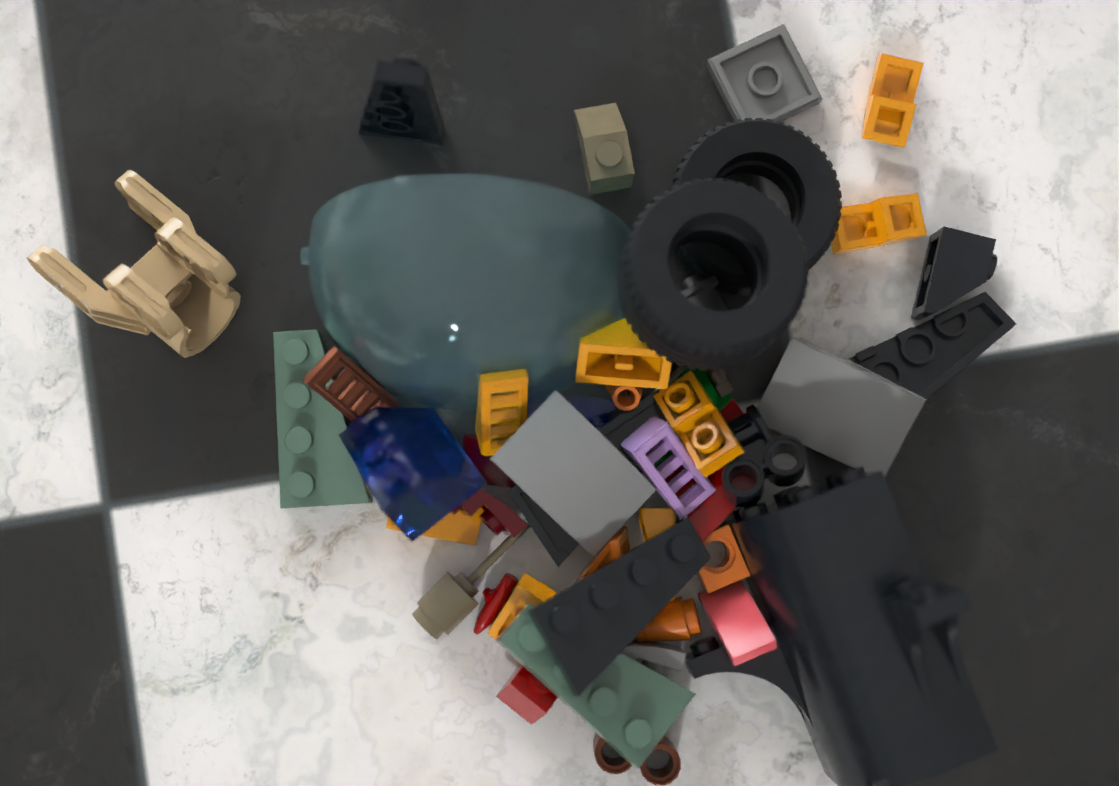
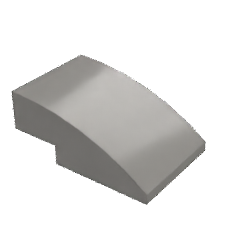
(839, 407)
(573, 473)

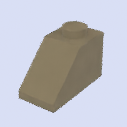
(604, 148)

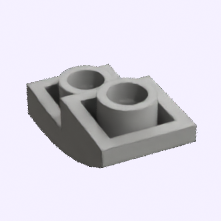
(656, 655)

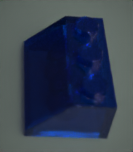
(411, 465)

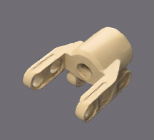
(173, 290)

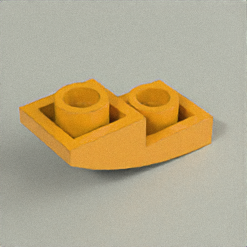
(698, 424)

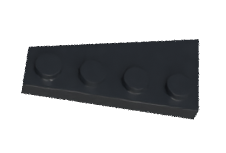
(402, 104)
(939, 348)
(612, 605)

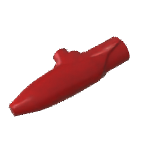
(494, 602)

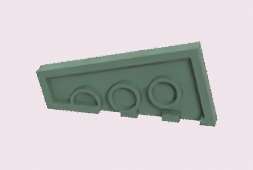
(311, 455)
(623, 705)

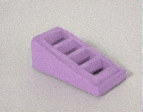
(652, 442)

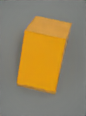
(620, 359)

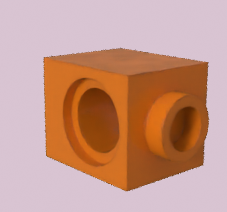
(730, 569)

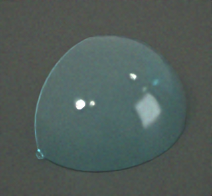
(463, 281)

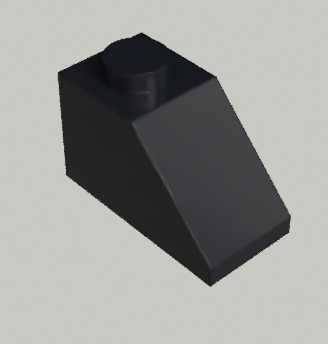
(951, 268)

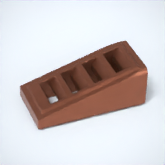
(328, 366)

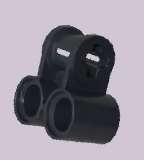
(757, 458)

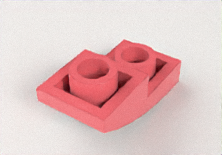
(738, 622)

